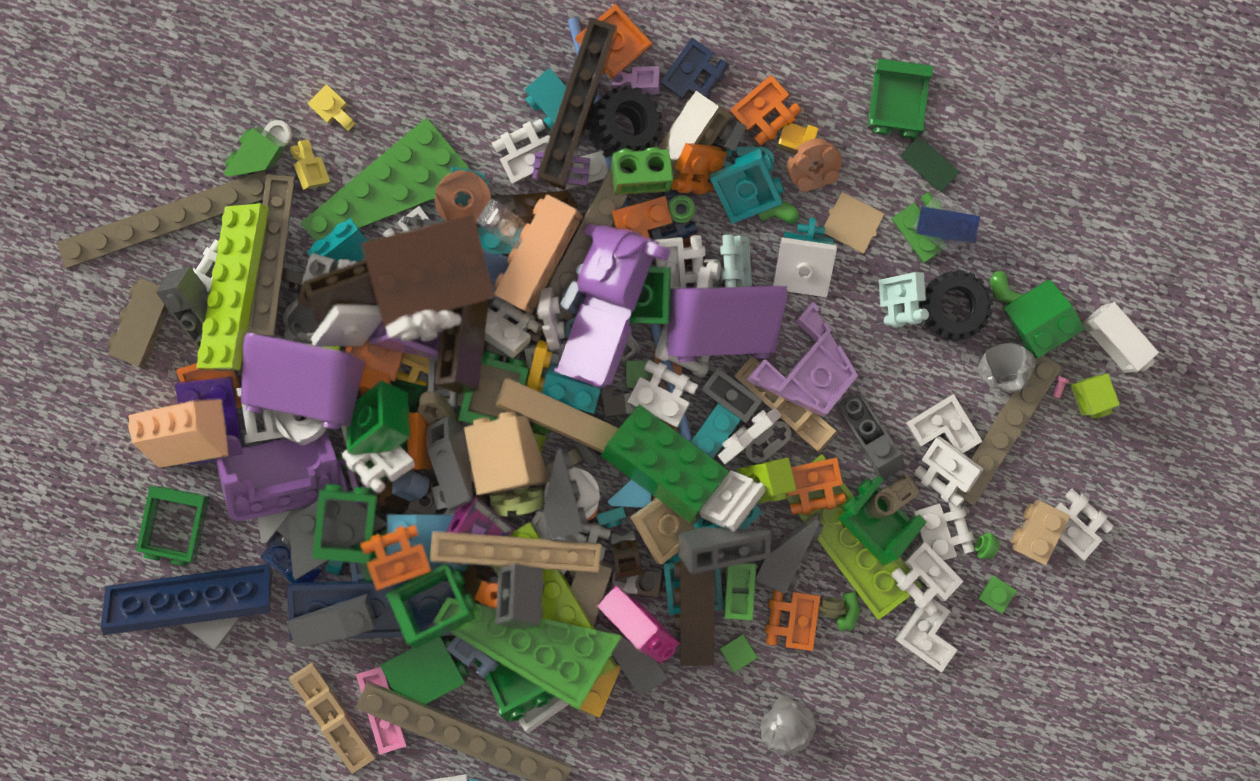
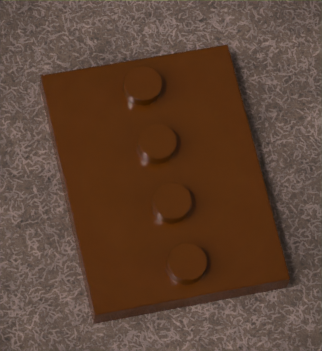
(428, 269)

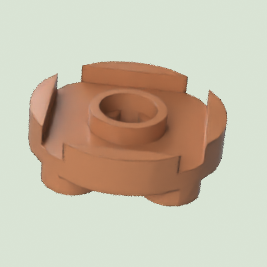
(823, 173)
(463, 181)

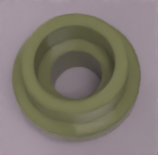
(832, 607)

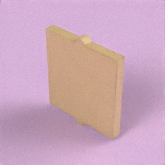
(853, 222)

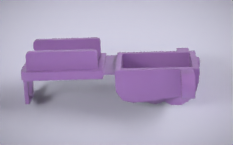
(612, 285)

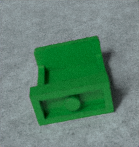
(899, 98)
(882, 537)
(425, 671)
(515, 693)

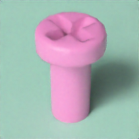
(1060, 386)

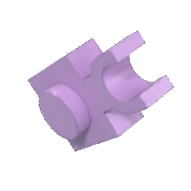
(643, 77)

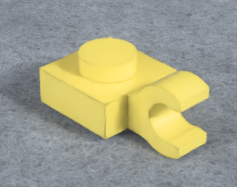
(330, 106)
(309, 169)

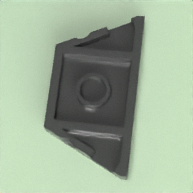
(342, 527)

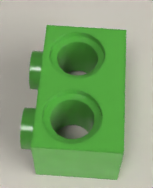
(643, 178)
(739, 591)

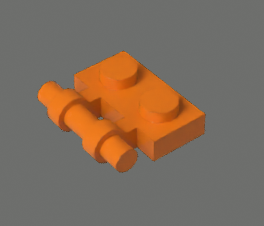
(762, 102)
(701, 161)
(815, 477)
(398, 565)
(801, 621)

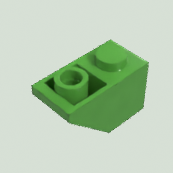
(257, 153)

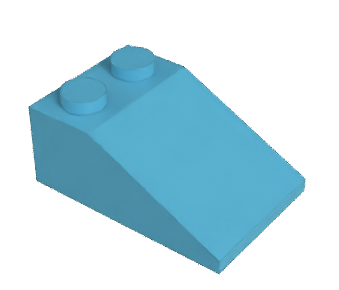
(425, 526)

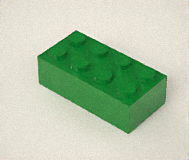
(664, 463)

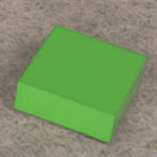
(738, 652)

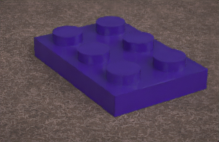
(213, 389)

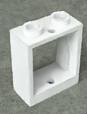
(1121, 338)

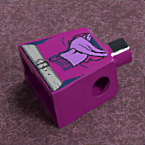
(478, 519)

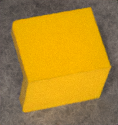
(795, 135)

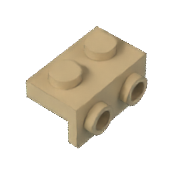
(1040, 531)

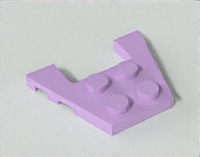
(819, 375)

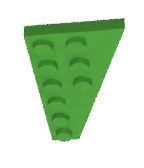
(391, 184)
(552, 655)

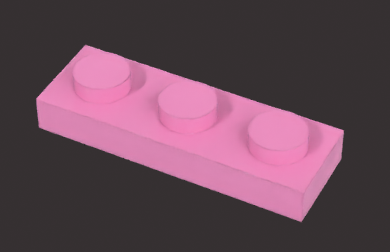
(387, 735)

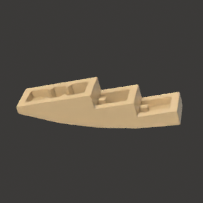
(800, 420)
(332, 717)

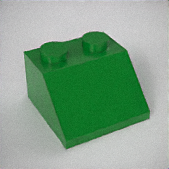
(654, 298)
(1043, 318)
(379, 420)

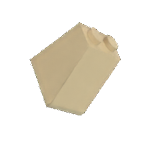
(504, 454)

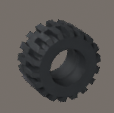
(637, 108)
(978, 298)

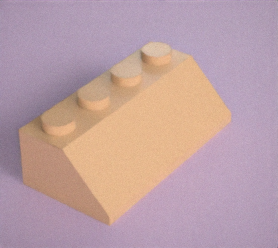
(538, 253)
(180, 433)

